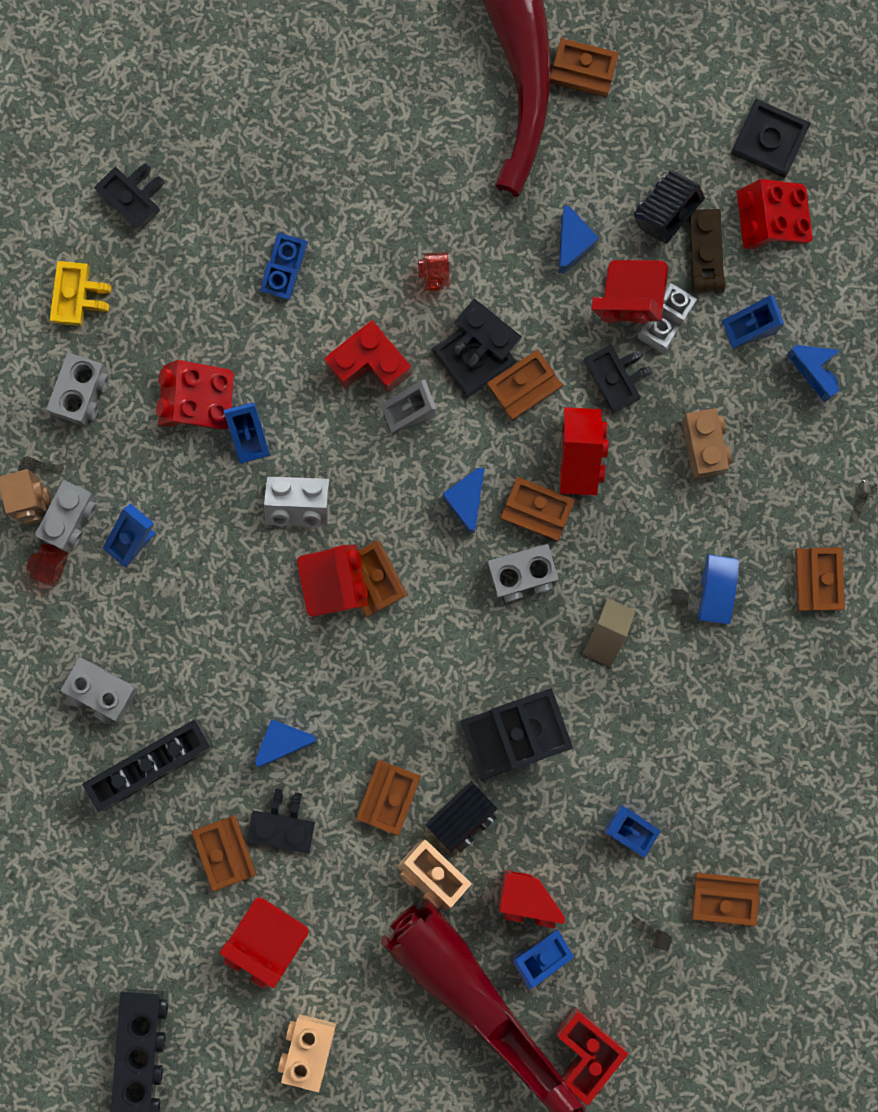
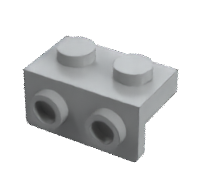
(296, 501)

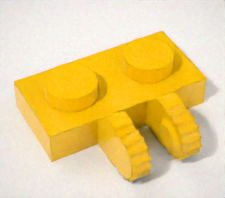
(71, 291)

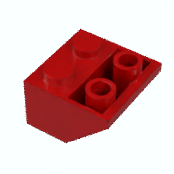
(526, 896)

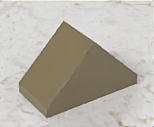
(609, 632)

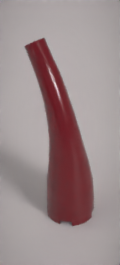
(525, 41)
(449, 971)

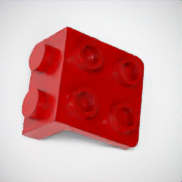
(773, 213)
(633, 291)
(194, 395)
(332, 580)
(264, 943)

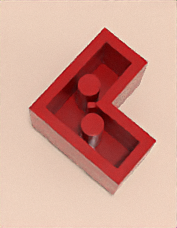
(369, 351)
(582, 451)
(597, 1055)

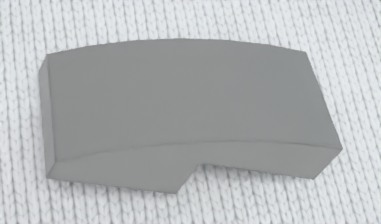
(675, 309)

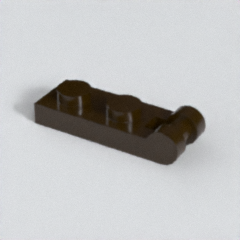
(706, 250)

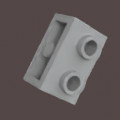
(67, 516)
(99, 690)

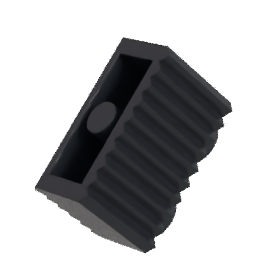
(668, 206)
(462, 817)

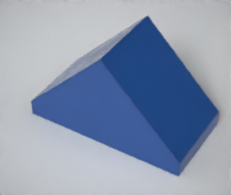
(575, 239)
(754, 322)
(247, 432)
(465, 499)
(281, 741)
(631, 830)

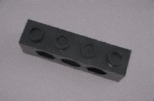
(148, 765)
(126, 1071)

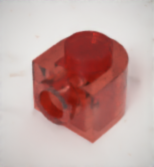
(435, 270)
(47, 565)

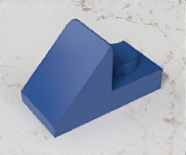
(809, 363)
(129, 535)
(542, 958)

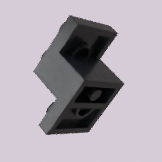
(516, 734)

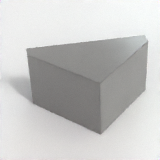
(409, 407)

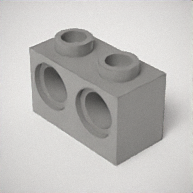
(69, 388)
(519, 564)

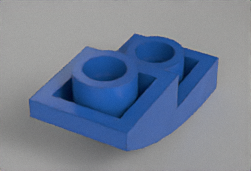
(284, 266)
(719, 589)

